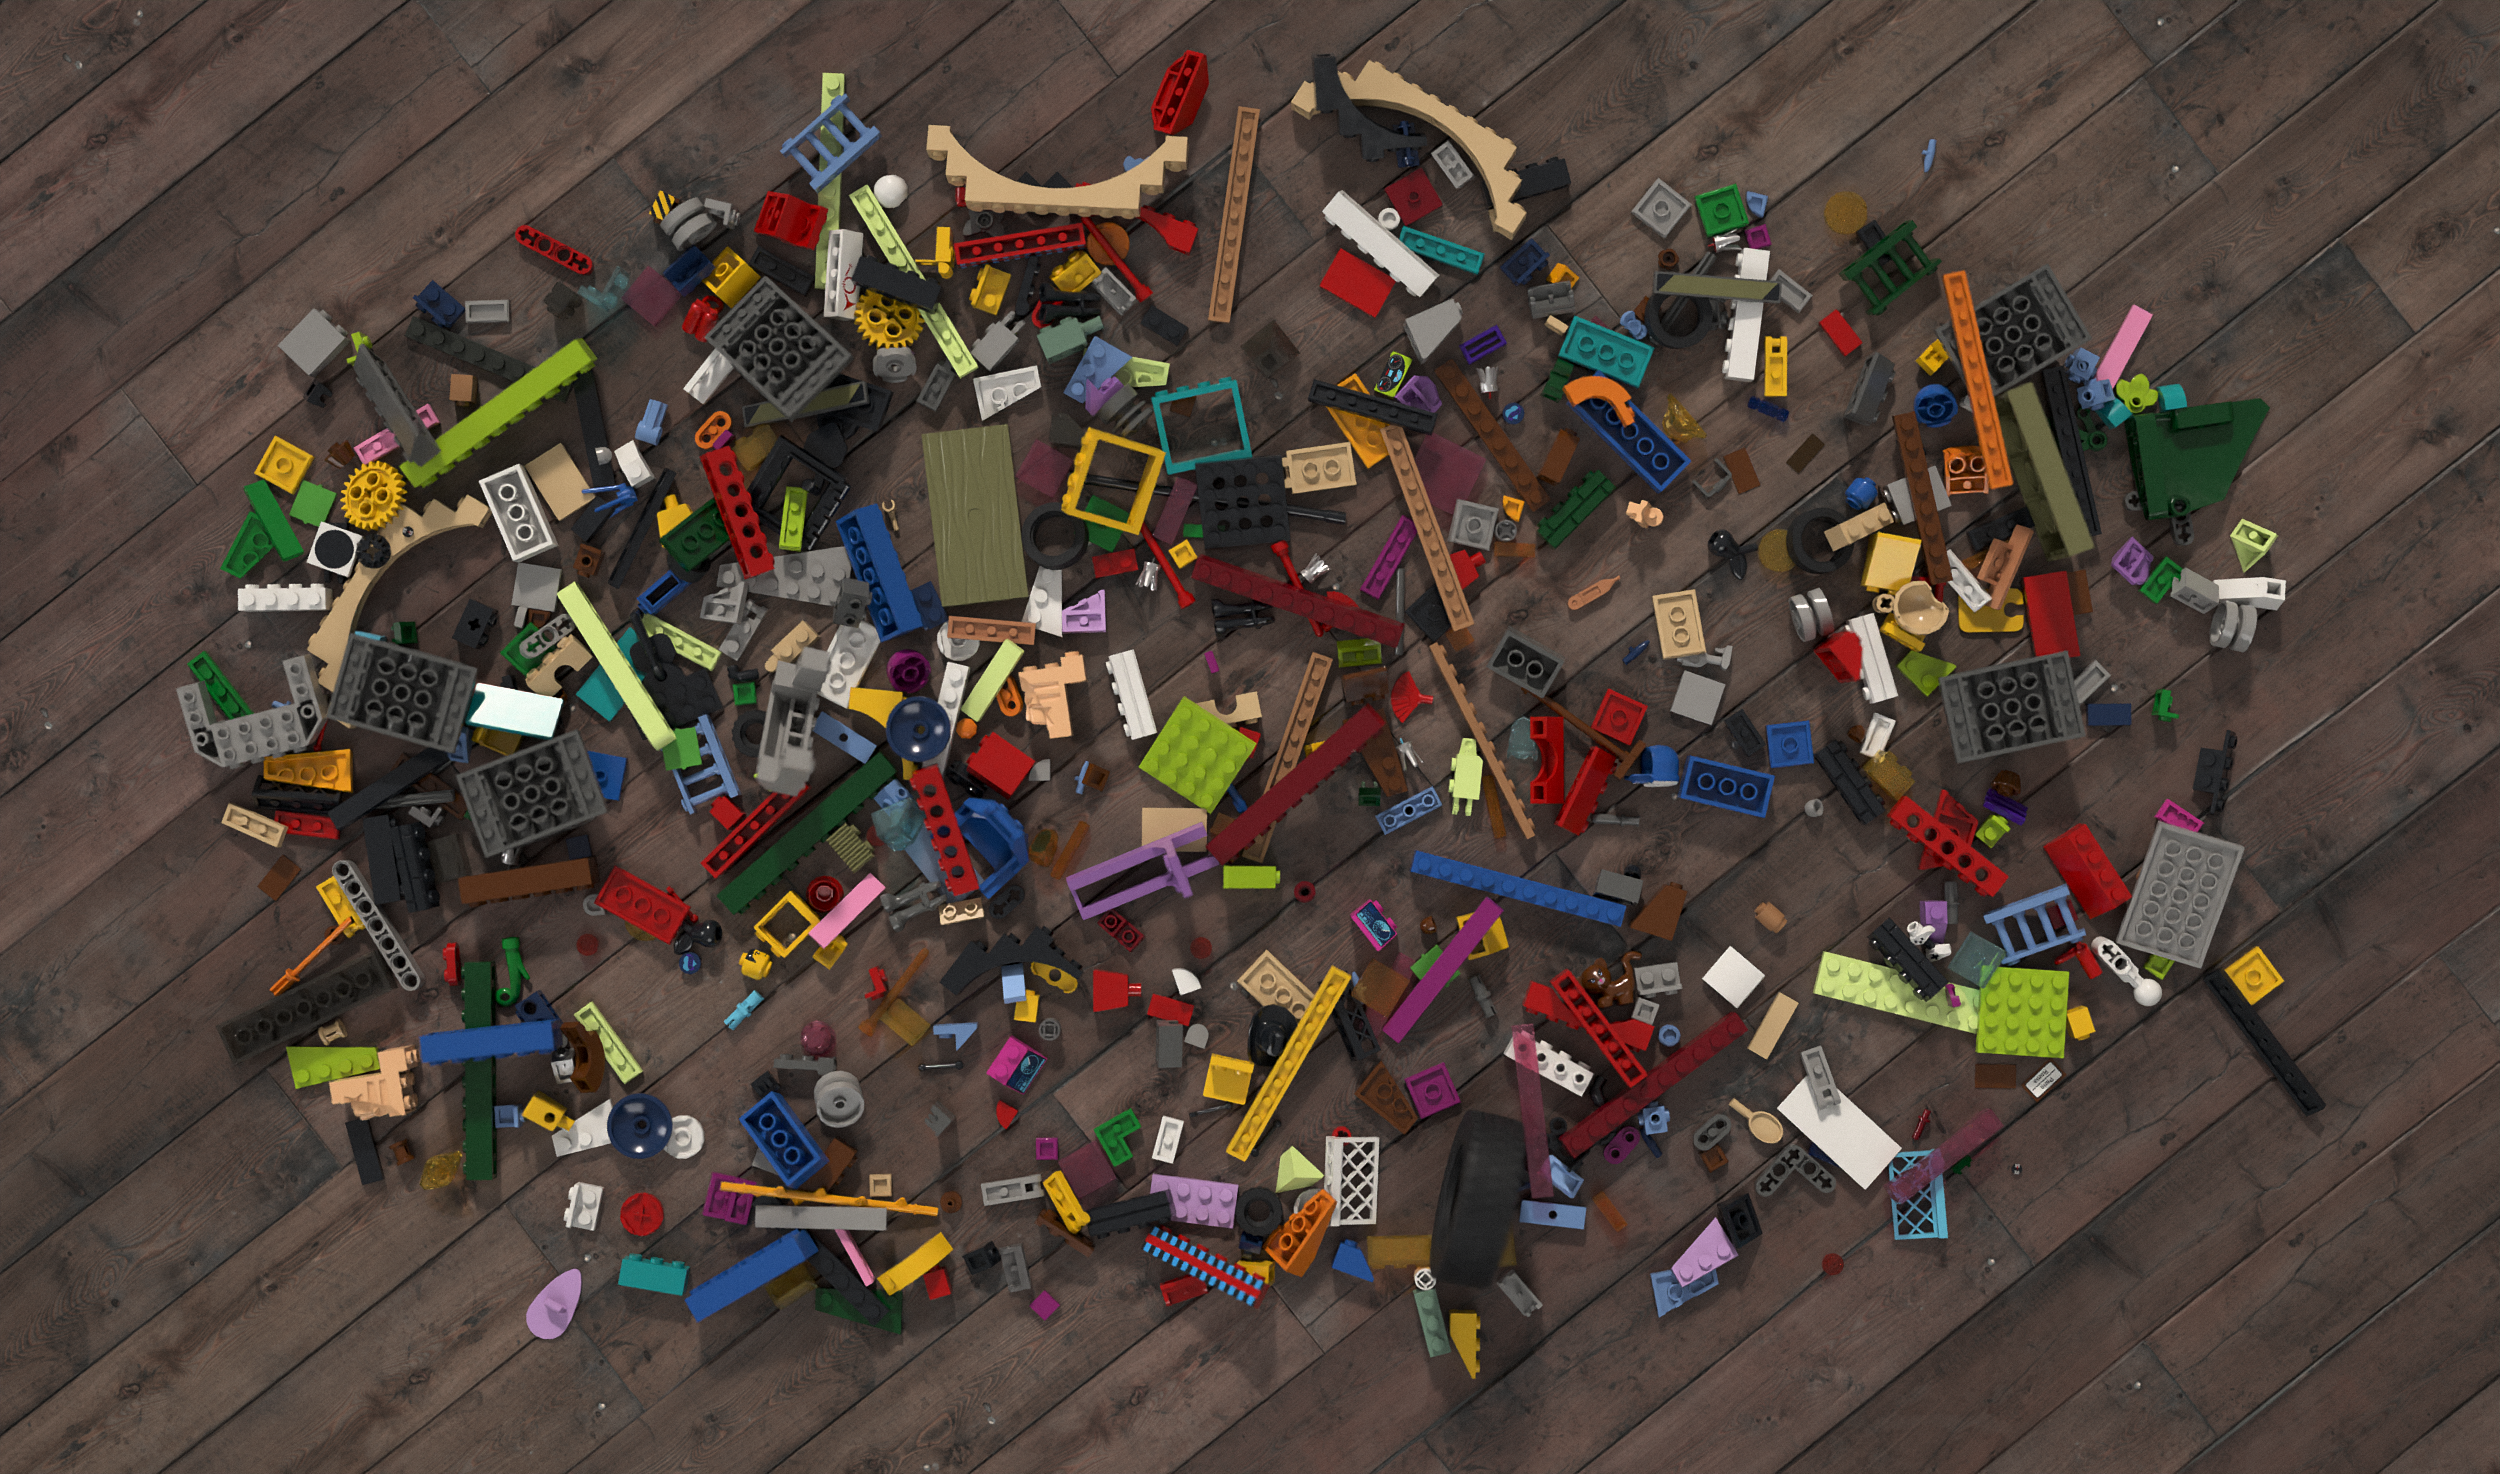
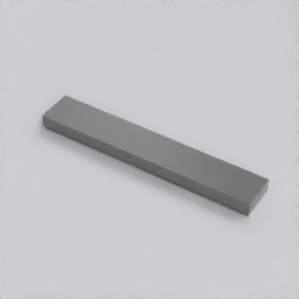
(821, 1217)

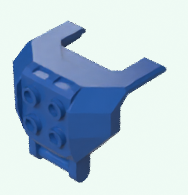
(995, 838)

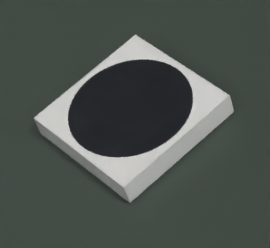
(334, 549)

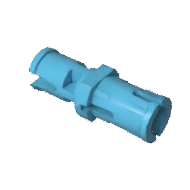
(744, 1010)

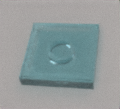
(1977, 960)

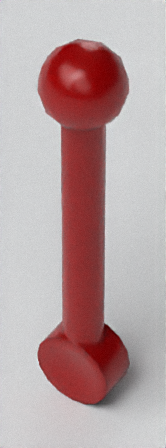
(317, 748)
(693, 918)

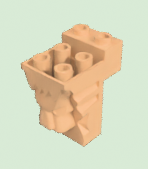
(1048, 695)
(382, 1091)

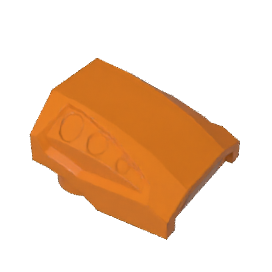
(1964, 470)

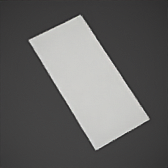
(1841, 1133)

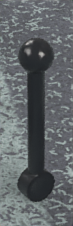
(958, 1065)
(1228, 1105)
(1255, 1151)

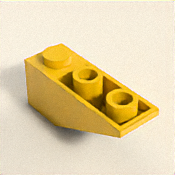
(1463, 1333)

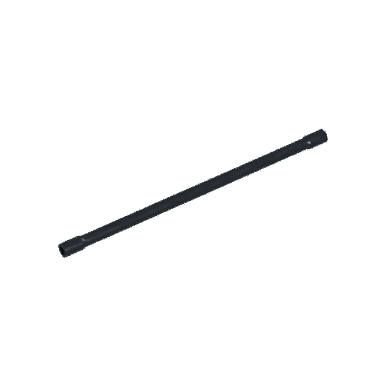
(1328, 516)

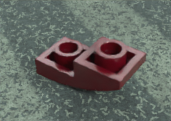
(1121, 929)

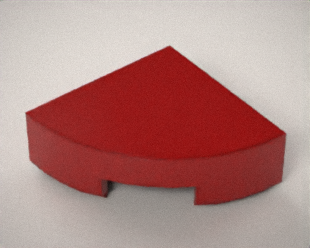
(1005, 1113)

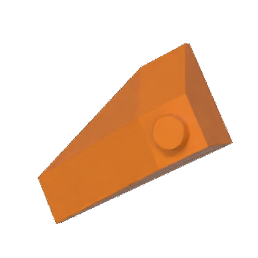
(1299, 1238)

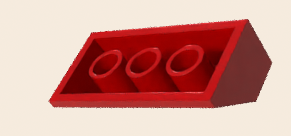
(1842, 655)
(1585, 790)
(2087, 871)

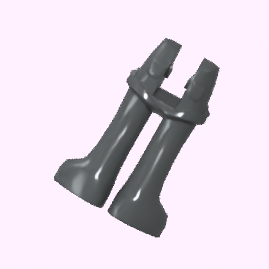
(900, 918)

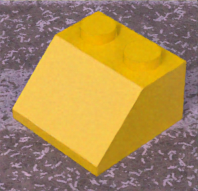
(731, 277)

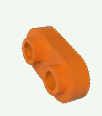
(712, 428)
(1007, 695)

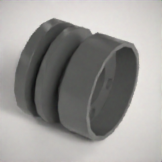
(1124, 412)

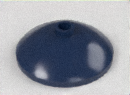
(904, 724)
(627, 1134)

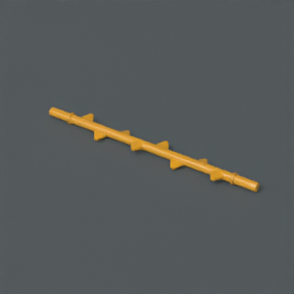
(821, 1196)

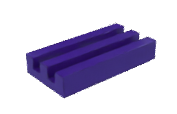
(1466, 354)
(2005, 806)

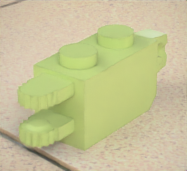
(1467, 775)

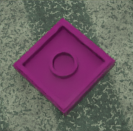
(1432, 1090)

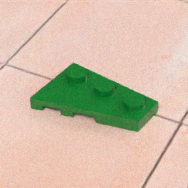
(248, 548)

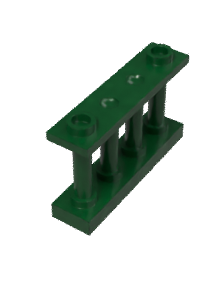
(1870, 259)

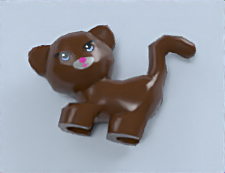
(1597, 980)

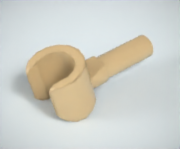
(891, 512)

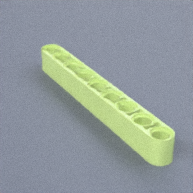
(616, 666)

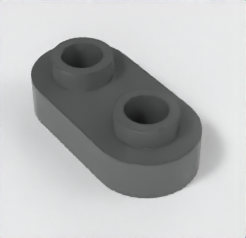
(1711, 1131)

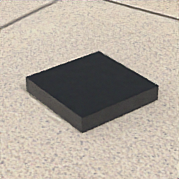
(1430, 614)

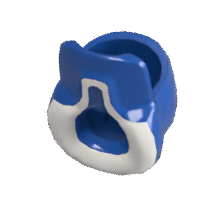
(1658, 767)

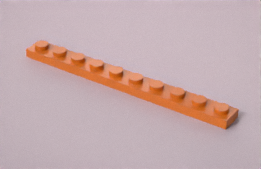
(1977, 380)

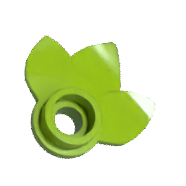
(2138, 391)

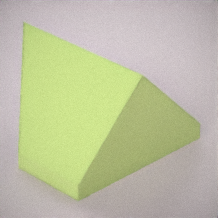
(2251, 542)
(1296, 1172)

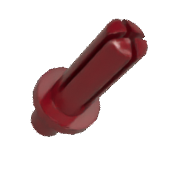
(1921, 1124)

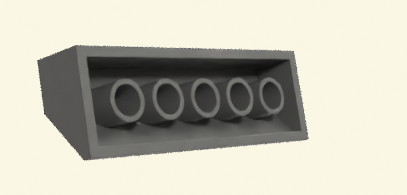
(394, 407)

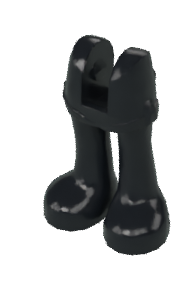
(1048, 312)
(1220, 610)

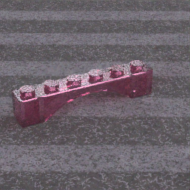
(1943, 1157)

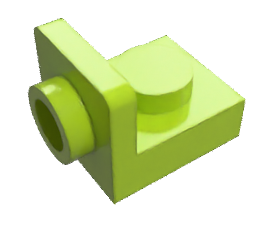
(1992, 830)

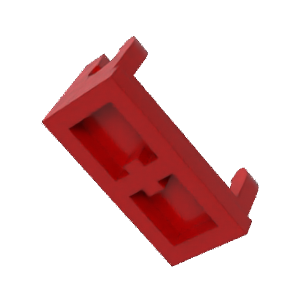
(1182, 1289)

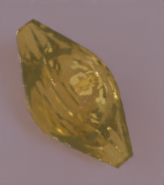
(1679, 422)
(440, 1170)

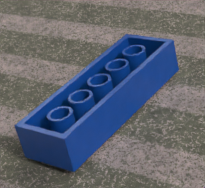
(1639, 444)
(877, 563)
(491, 1040)
(750, 1273)

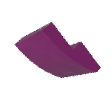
(725, 1204)

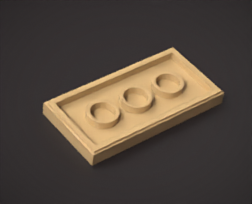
(1274, 984)

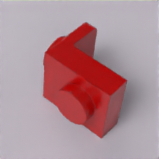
(879, 978)

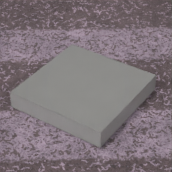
(1661, 208)
(1473, 524)
(536, 587)
(1697, 697)

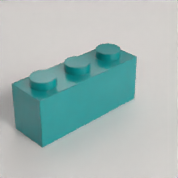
(654, 1274)

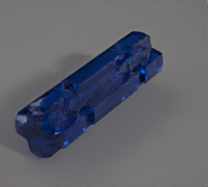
(1768, 408)

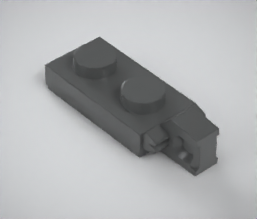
(937, 385)

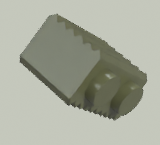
(851, 847)

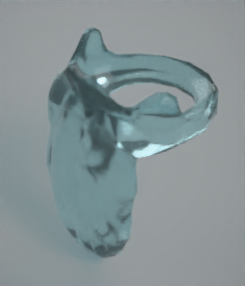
(1519, 741)

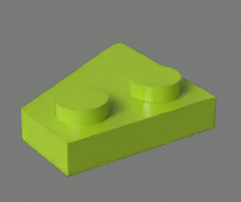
(1924, 670)

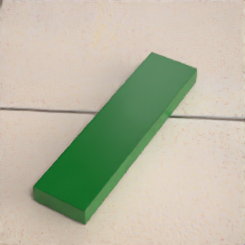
(273, 520)
(219, 686)

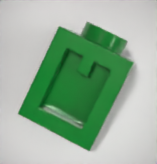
(2161, 704)

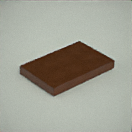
(2078, 591)

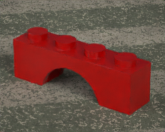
(1549, 783)

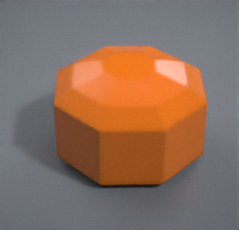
(966, 728)

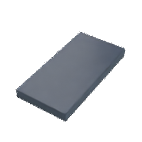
(927, 860)

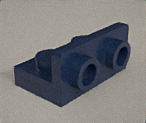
(439, 304)
(929, 606)

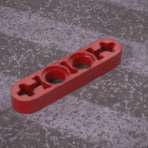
(554, 250)

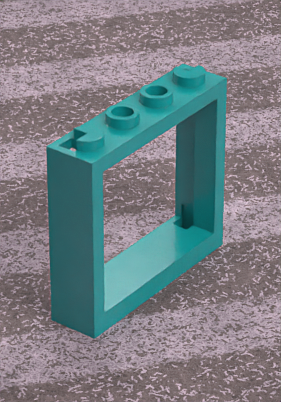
(1203, 388)

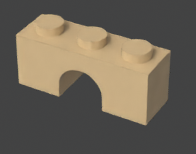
(1859, 526)
(569, 652)
(1246, 710)

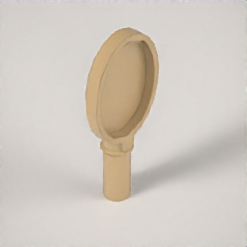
(1761, 1124)

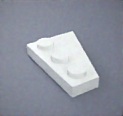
(1002, 389)

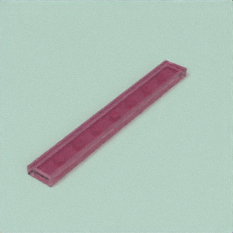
(1532, 1110)

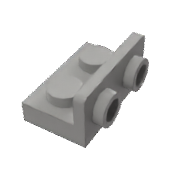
(724, 210)
(1657, 979)

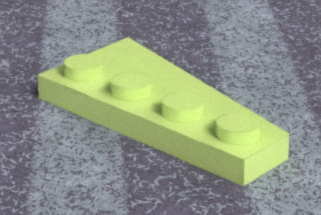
(1142, 372)

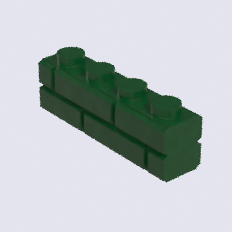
(1575, 510)

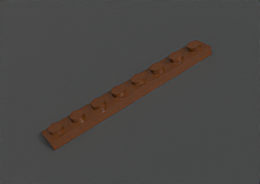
(1492, 435)
(1922, 498)

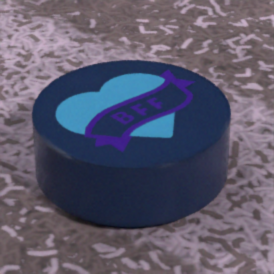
(1513, 413)
(690, 963)

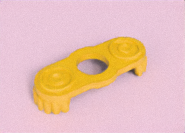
(1066, 983)

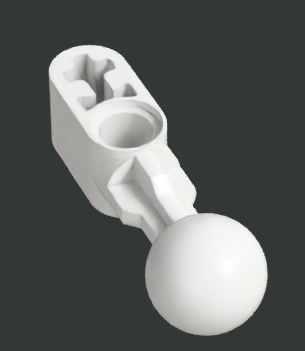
(2146, 991)

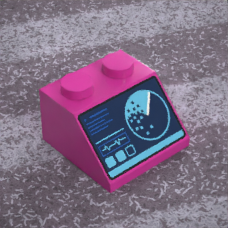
(1374, 924)
(1016, 1065)

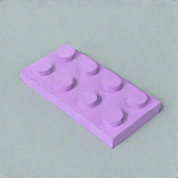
(1199, 1200)

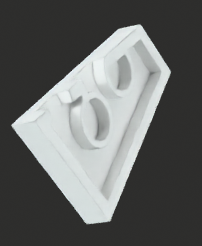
(1046, 602)
(586, 1131)

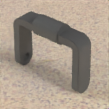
(1719, 485)

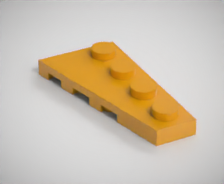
(316, 769)

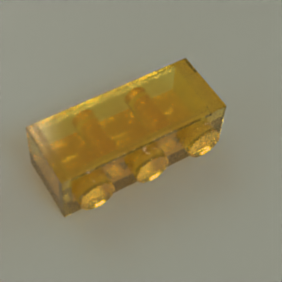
(1398, 1251)

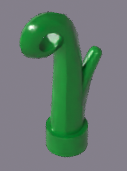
(515, 969)

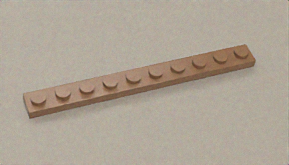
(1234, 215)
(1427, 527)
(1294, 738)
(1487, 748)

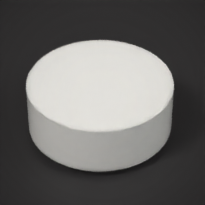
(1389, 218)

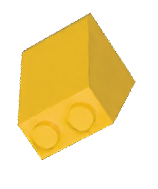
(1889, 562)

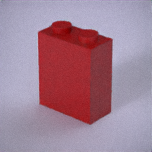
(999, 765)

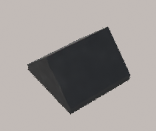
(1740, 1220)

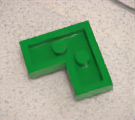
(2160, 580)
(1112, 1133)

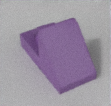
(1097, 398)

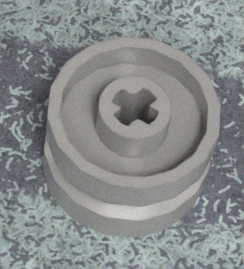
(688, 224)
(1811, 614)
(2233, 626)
(838, 1099)

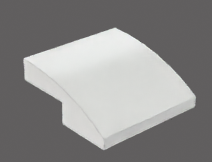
(1733, 977)

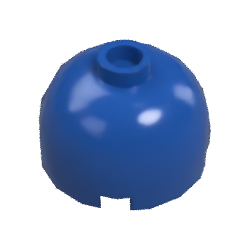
(1935, 405)

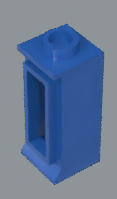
(646, 606)

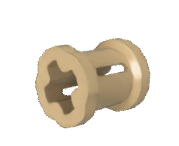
(1877, 602)
(332, 1032)

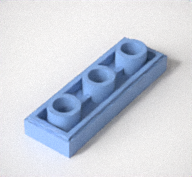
(855, 745)
(1421, 804)
(1566, 1215)

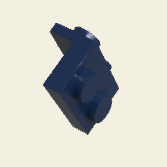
(1524, 263)
(689, 270)

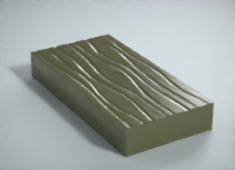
(2041, 474)
(975, 516)

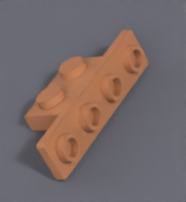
(2002, 564)

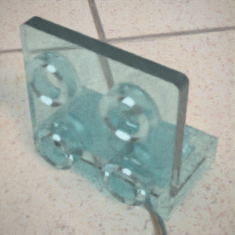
(608, 298)

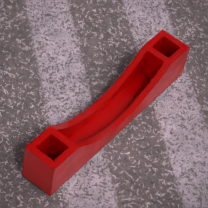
(1177, 234)
(1544, 1000)

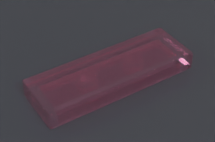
(1175, 510)

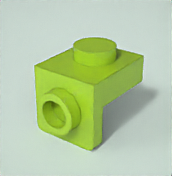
(358, 339)

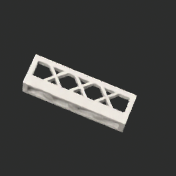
(709, 377)

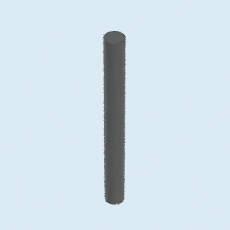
(1399, 615)

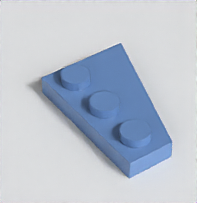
(1097, 365)
(1669, 1293)

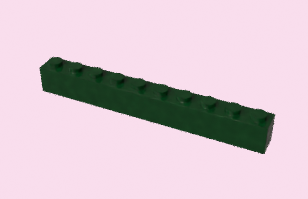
(807, 833)
(479, 1075)

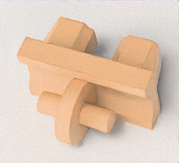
(1645, 514)

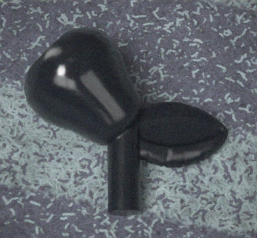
(1724, 545)
(706, 933)

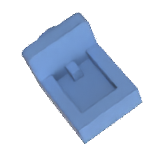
(509, 1116)

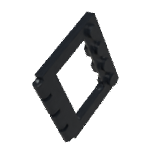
(772, 471)

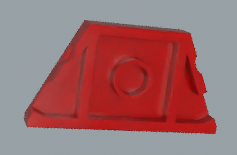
(1957, 820)

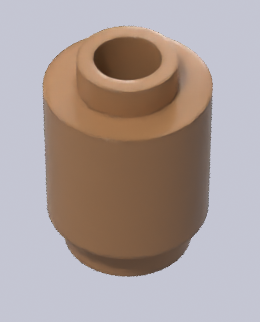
(1770, 917)

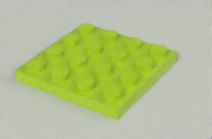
(1197, 755)
(2023, 1013)

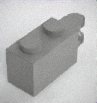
(997, 342)

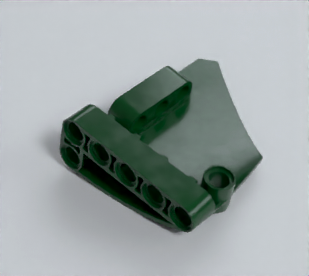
(2190, 454)

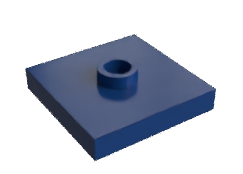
(1789, 744)
(609, 772)

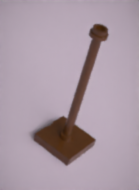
(1626, 758)

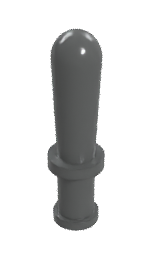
(1599, 818)

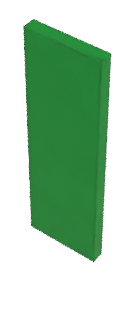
(1195, 530)

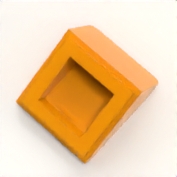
(1562, 273)

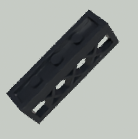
(295, 799)
(1345, 1026)

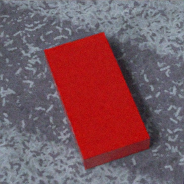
(1840, 332)
(1170, 1009)

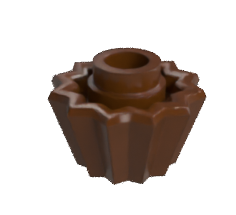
(340, 454)
(2007, 783)

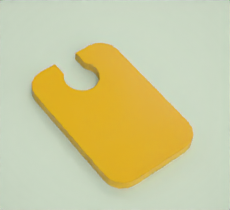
(1988, 618)

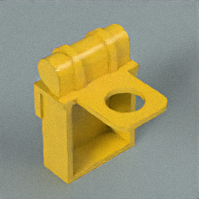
(944, 253)
(499, 741)

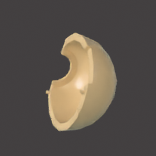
(1918, 610)

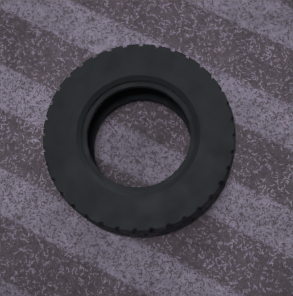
(1477, 1200)

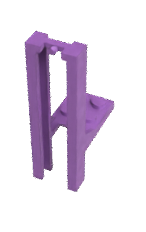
(1176, 875)

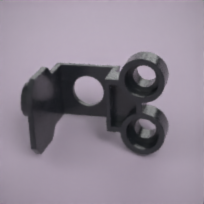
(1555, 1145)

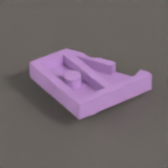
(1086, 616)

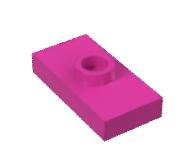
(2177, 816)

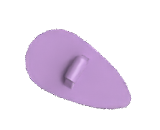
(555, 1305)

